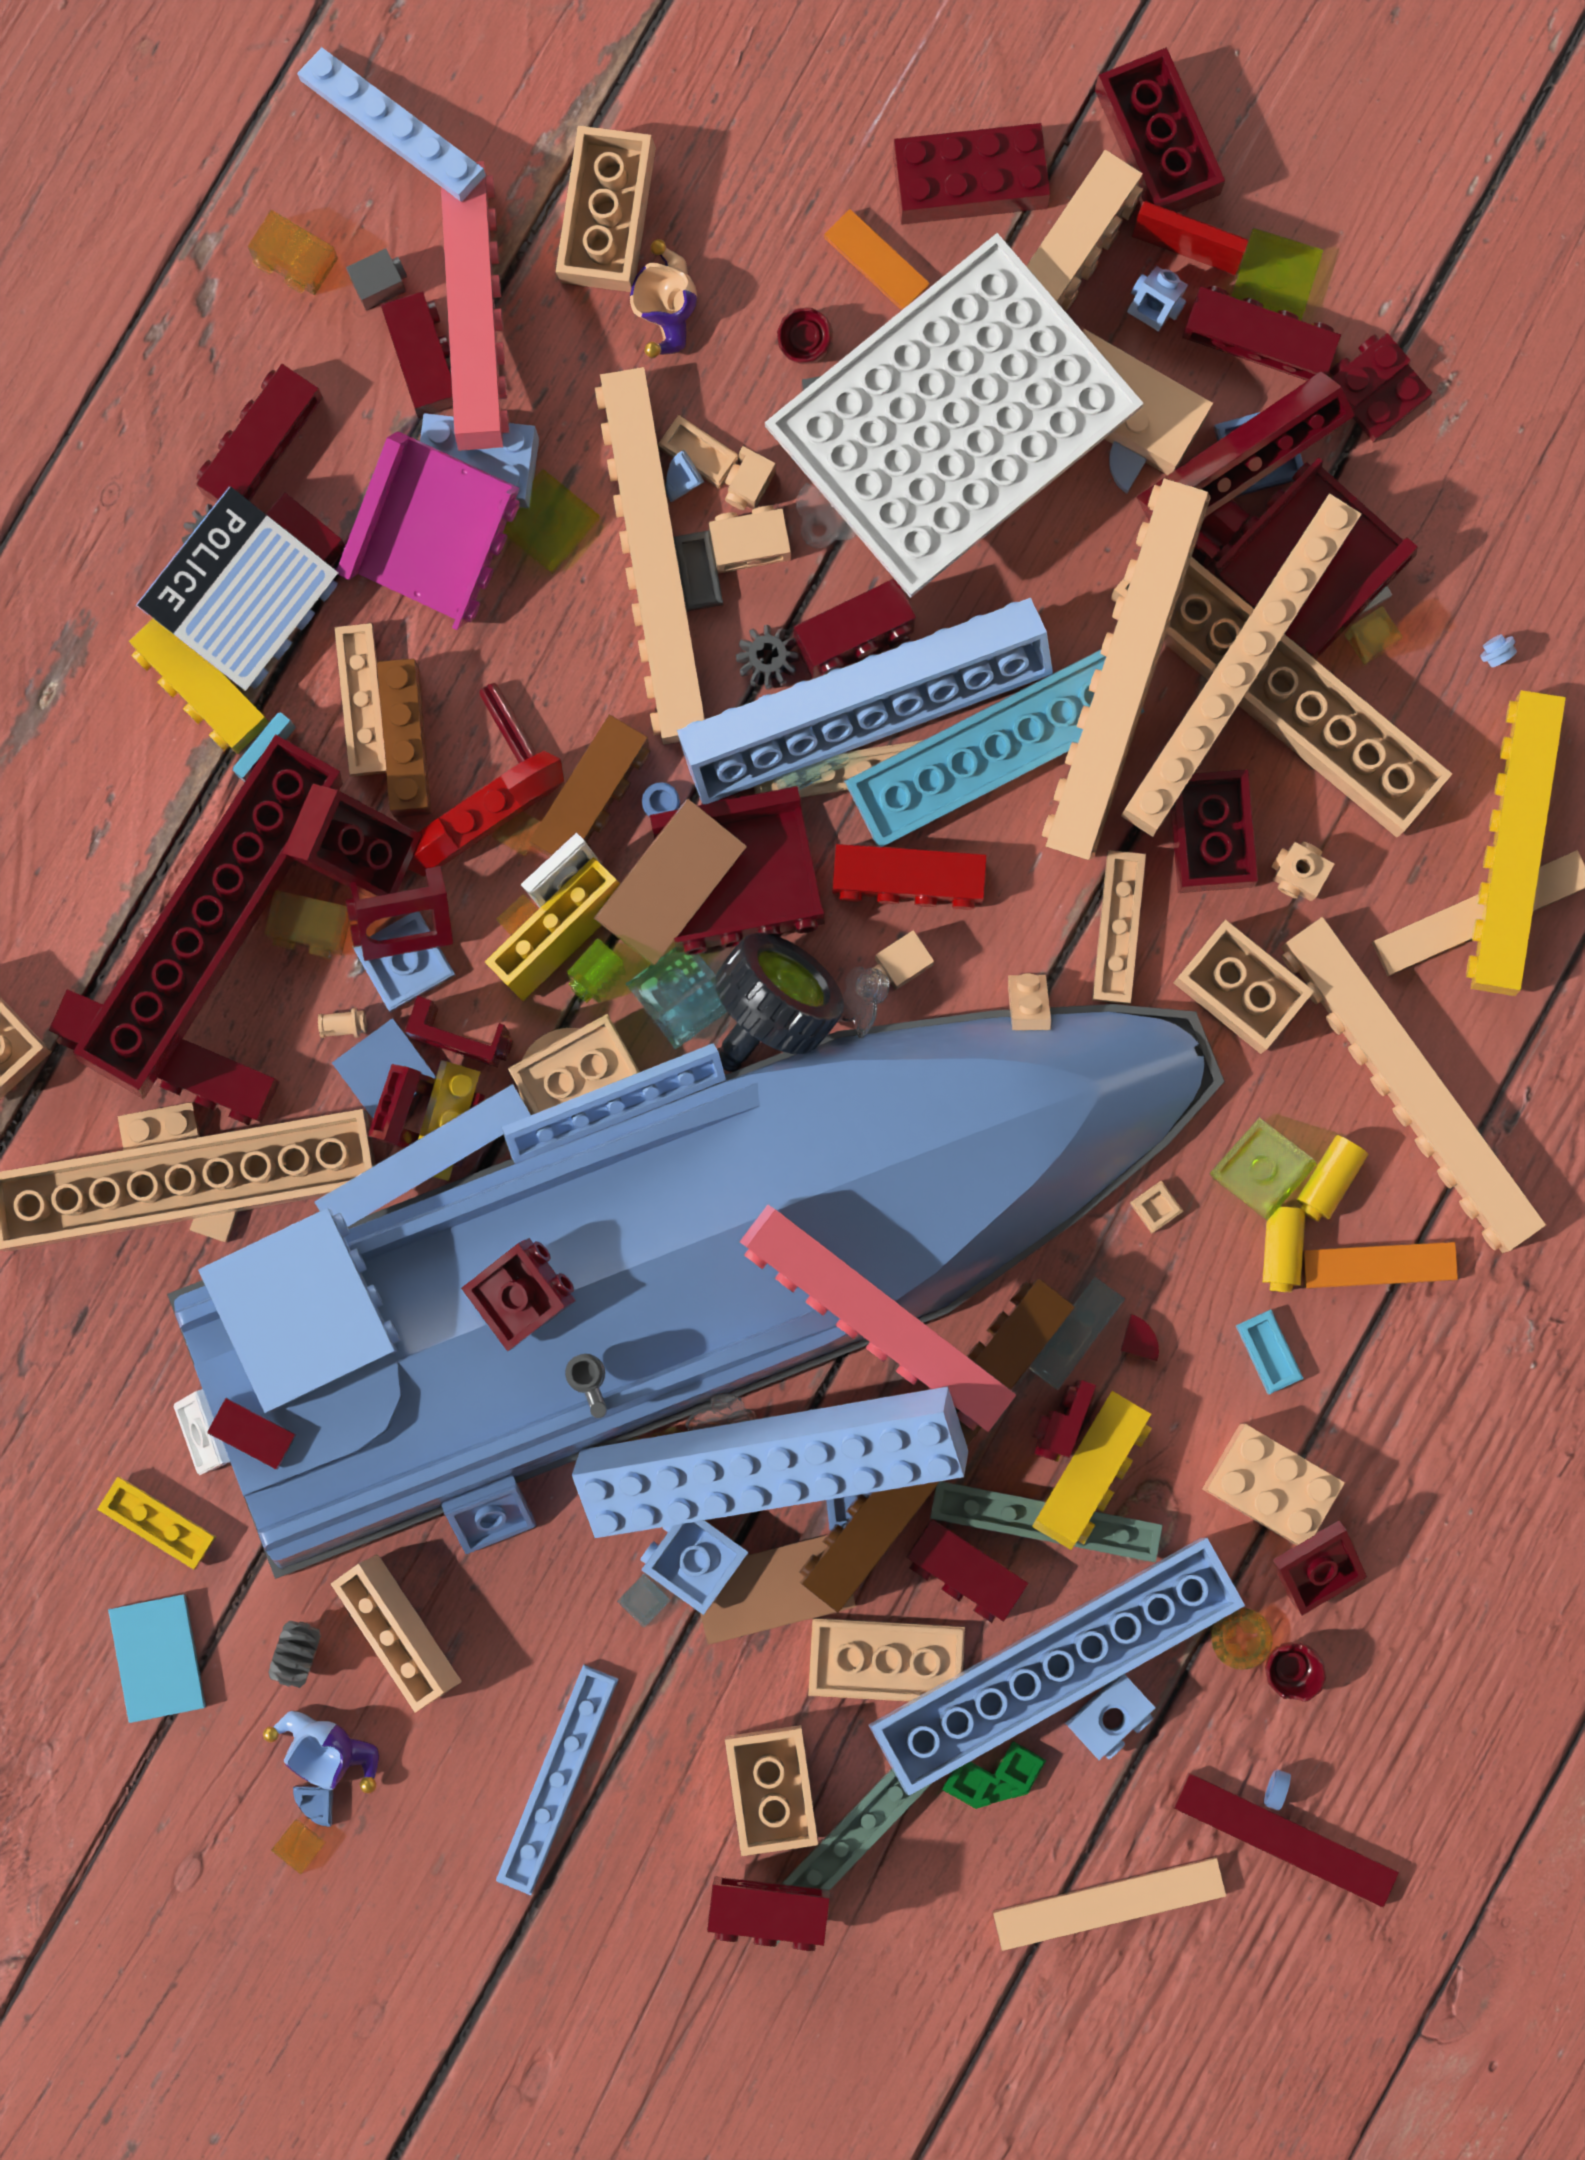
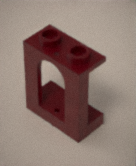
(374, 908)
(421, 1029)
(395, 1104)

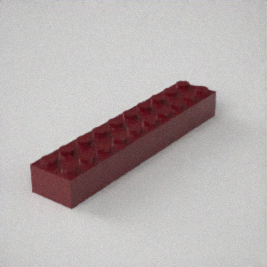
(203, 922)

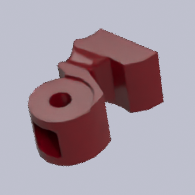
(1217, 531)

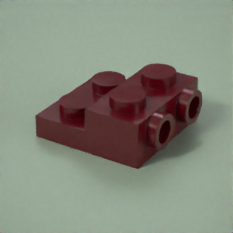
(1380, 385)
(519, 1293)
(1059, 1431)
(1319, 1568)

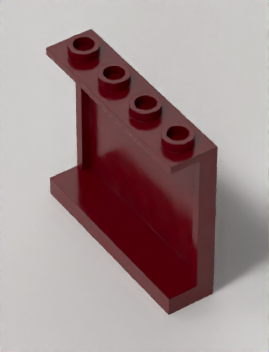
(1352, 580)
(768, 885)

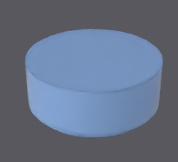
(660, 798)
(1277, 1789)

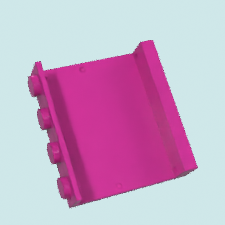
(430, 527)

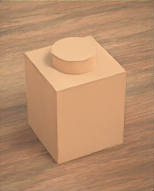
(904, 960)

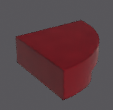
(1140, 1339)

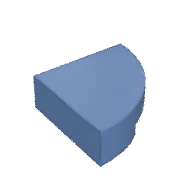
(315, 1803)

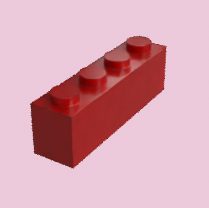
(909, 874)

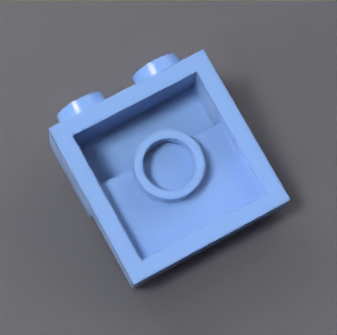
(693, 1562)

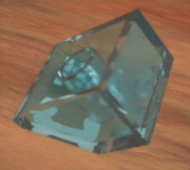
(678, 995)

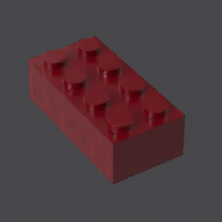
(1160, 132)
(971, 173)

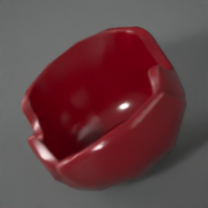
(805, 335)
(1295, 1671)

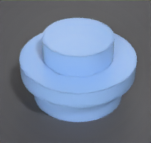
(1498, 650)

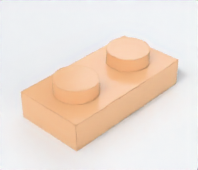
(1029, 1002)
(159, 1126)

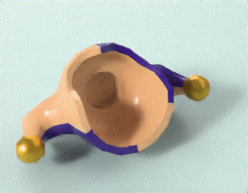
(665, 298)

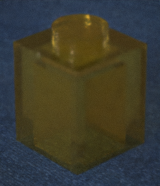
(1373, 635)

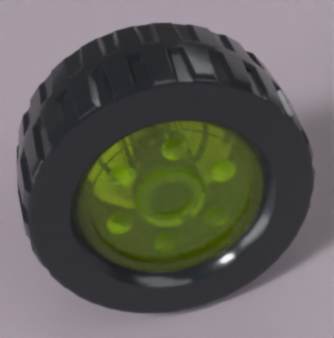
(775, 998)

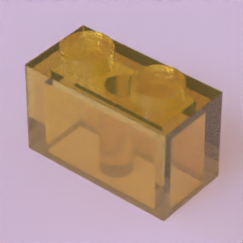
(292, 253)
(307, 923)

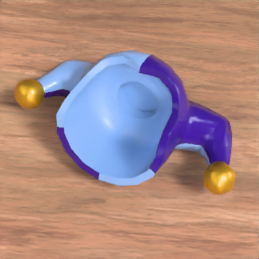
(324, 1751)

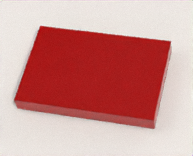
(1189, 237)

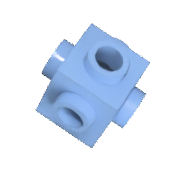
(1158, 297)

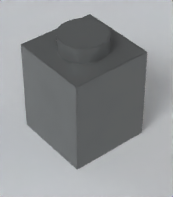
(377, 278)

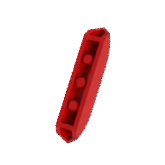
(486, 811)

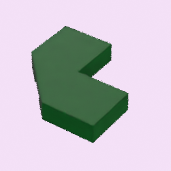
(1010, 1780)

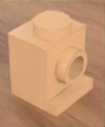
(749, 479)

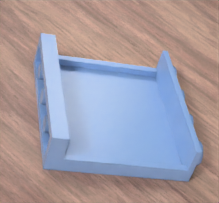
(299, 1309)

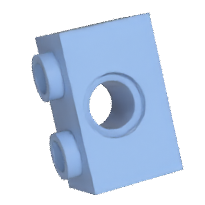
(1088, 1722)

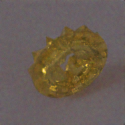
(1257, 1647)

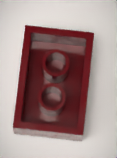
(855, 629)
(1214, 833)
(351, 842)
(768, 1913)

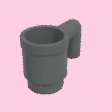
(586, 1375)

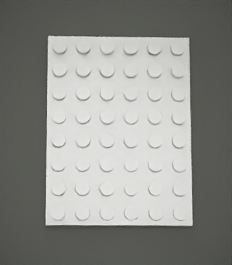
(953, 414)

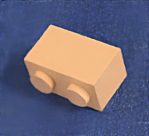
(749, 539)

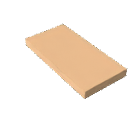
(882, 1658)

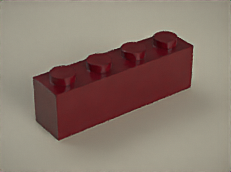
(1261, 335)
(261, 436)

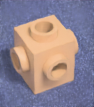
(1310, 861)

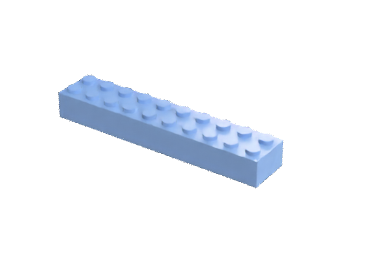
(866, 701)
(771, 1462)
(1056, 1665)

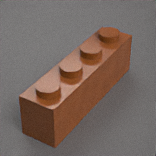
(404, 738)
(593, 786)

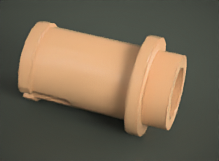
(342, 1023)

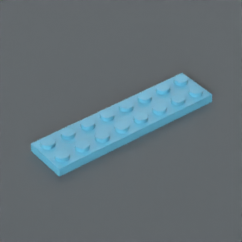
(974, 754)

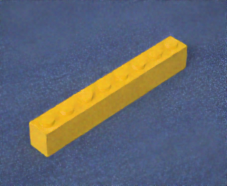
(1517, 843)

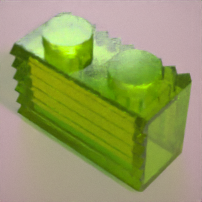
(595, 972)

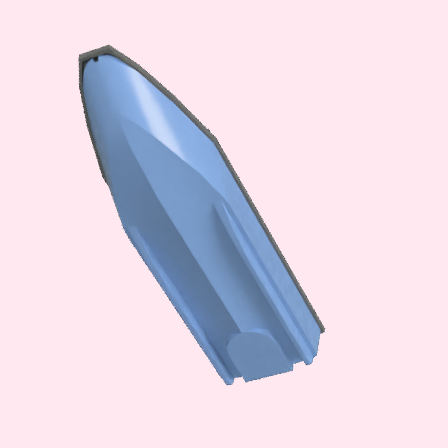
(903, 1152)

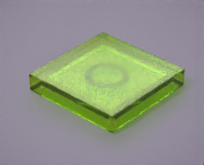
(1277, 272)
(551, 523)
(1263, 1169)

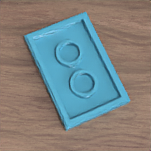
(157, 1658)

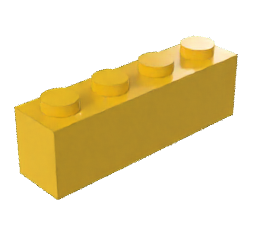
(201, 685)
(554, 930)
(1092, 1470)

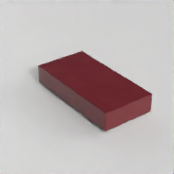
(251, 1433)

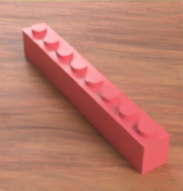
(473, 318)
(876, 1317)

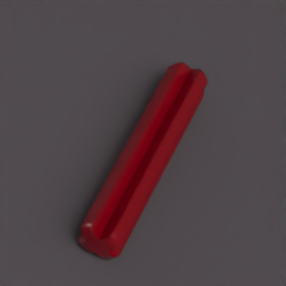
(507, 722)

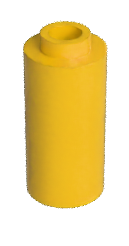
(1331, 1178)
(1284, 1249)

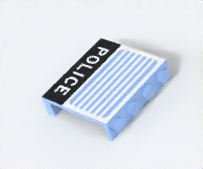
(238, 589)

